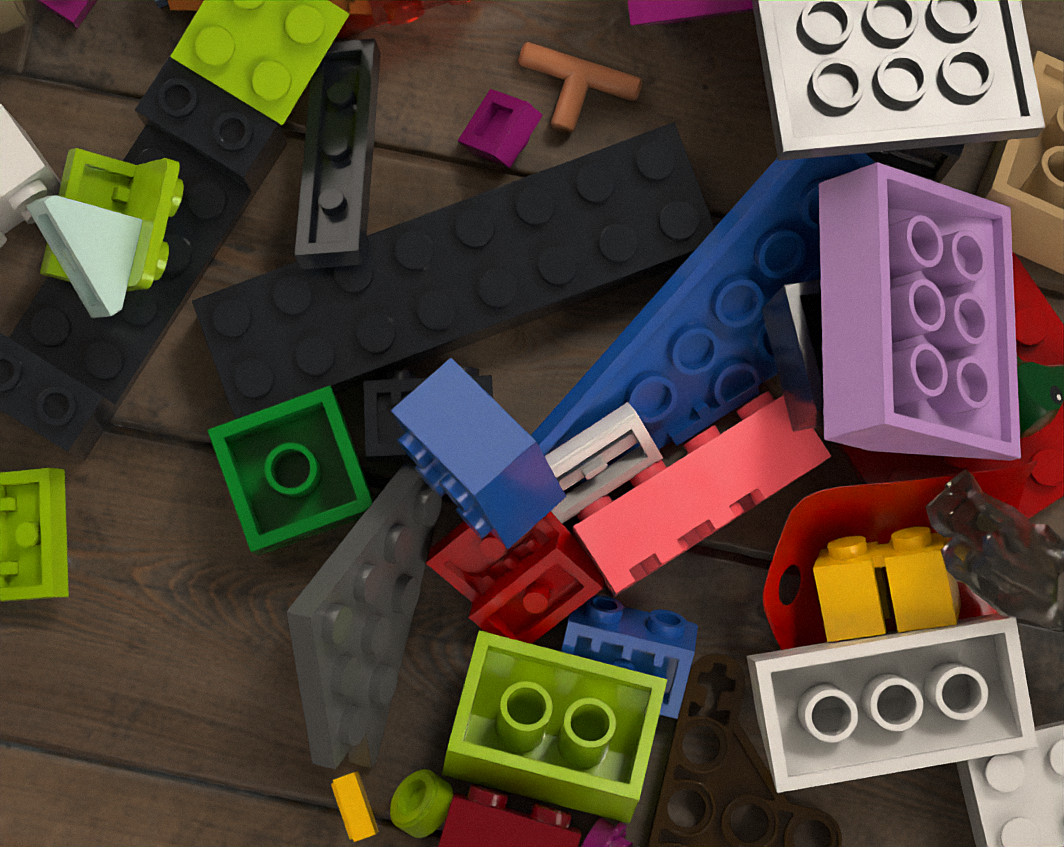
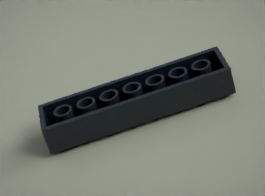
(459, 274)

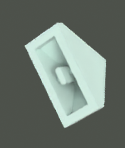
(92, 248)

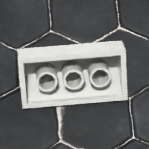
(892, 702)

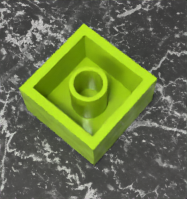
(260, 48)

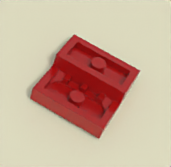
(518, 588)

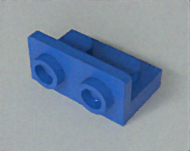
(637, 640)

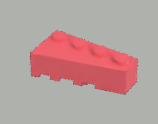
(697, 494)

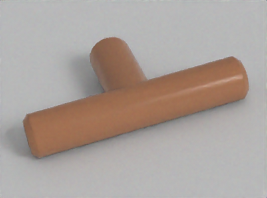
(577, 77)

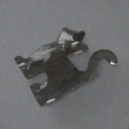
(999, 552)

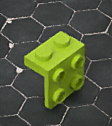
(140, 191)
(33, 535)

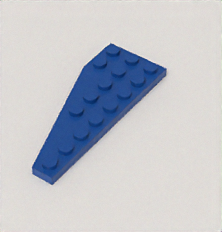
(704, 333)

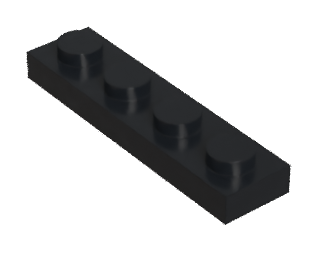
(338, 156)

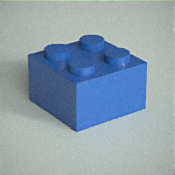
(476, 455)

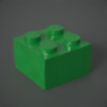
(292, 471)

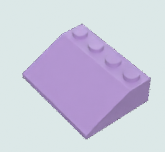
(917, 317)

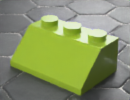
(554, 727)

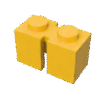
(855, 590)

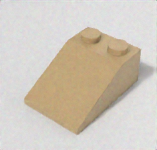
(1031, 175)

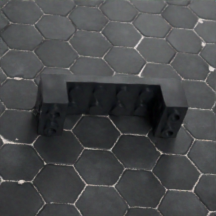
(74, 370)

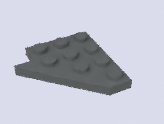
(357, 620)

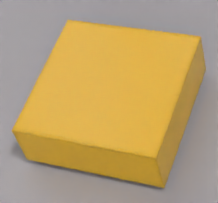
(354, 806)

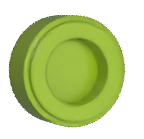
(421, 803)

